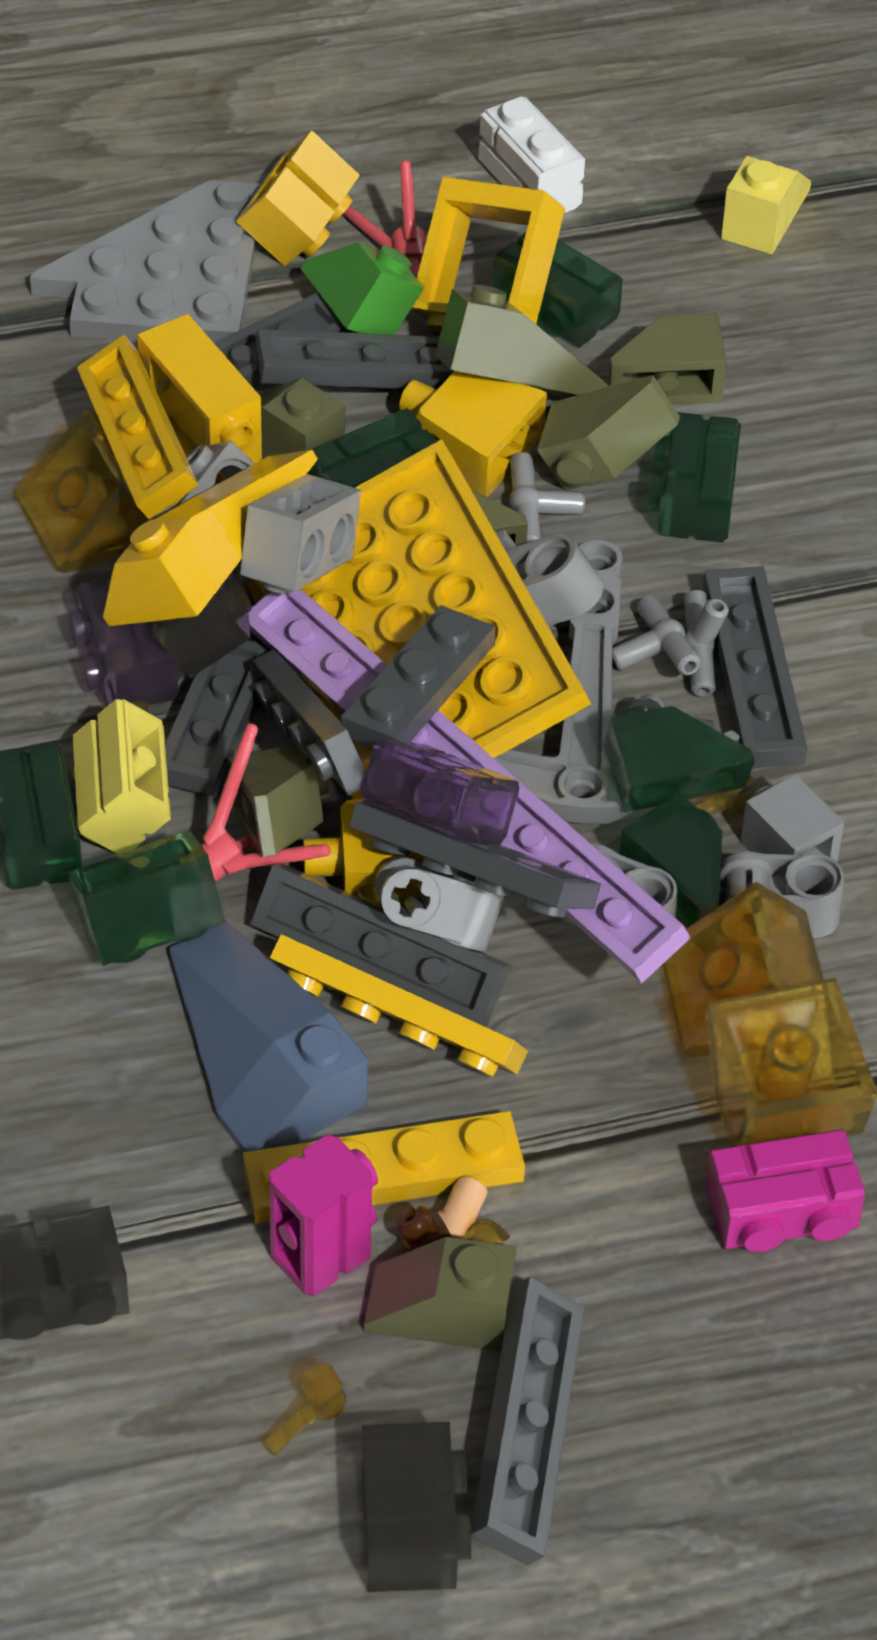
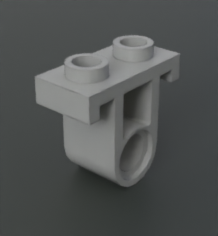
(555, 575)

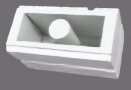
(530, 152)

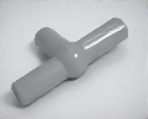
(531, 502)
(702, 625)
(664, 635)

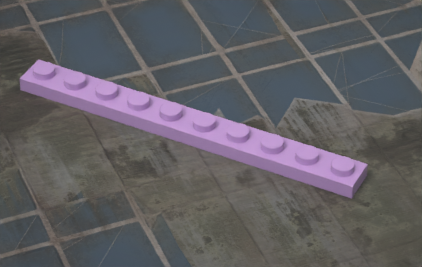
(341, 667)

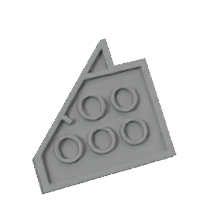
(160, 267)

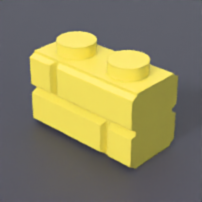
(121, 777)

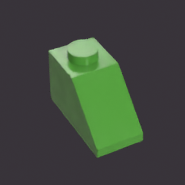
(365, 286)

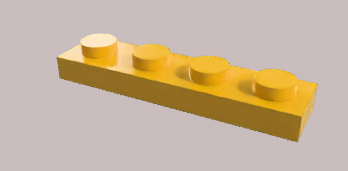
(137, 427)
(421, 1019)
(412, 1159)

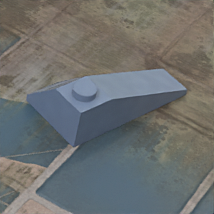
(266, 1044)

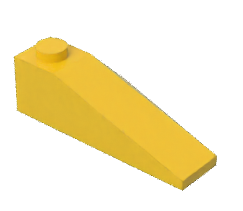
(192, 549)

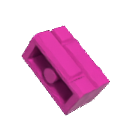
(784, 1190)
(321, 1213)

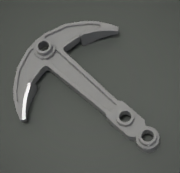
(580, 779)

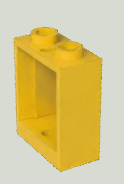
(447, 234)
(201, 389)

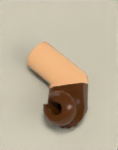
(460, 1211)

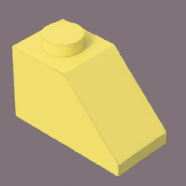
(762, 204)

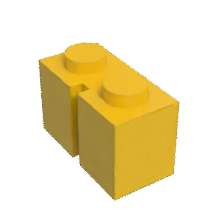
(299, 199)

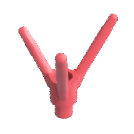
(407, 239)
(226, 853)

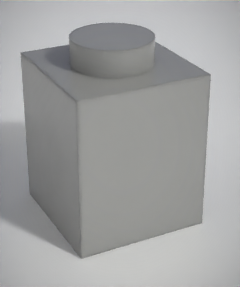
(791, 821)

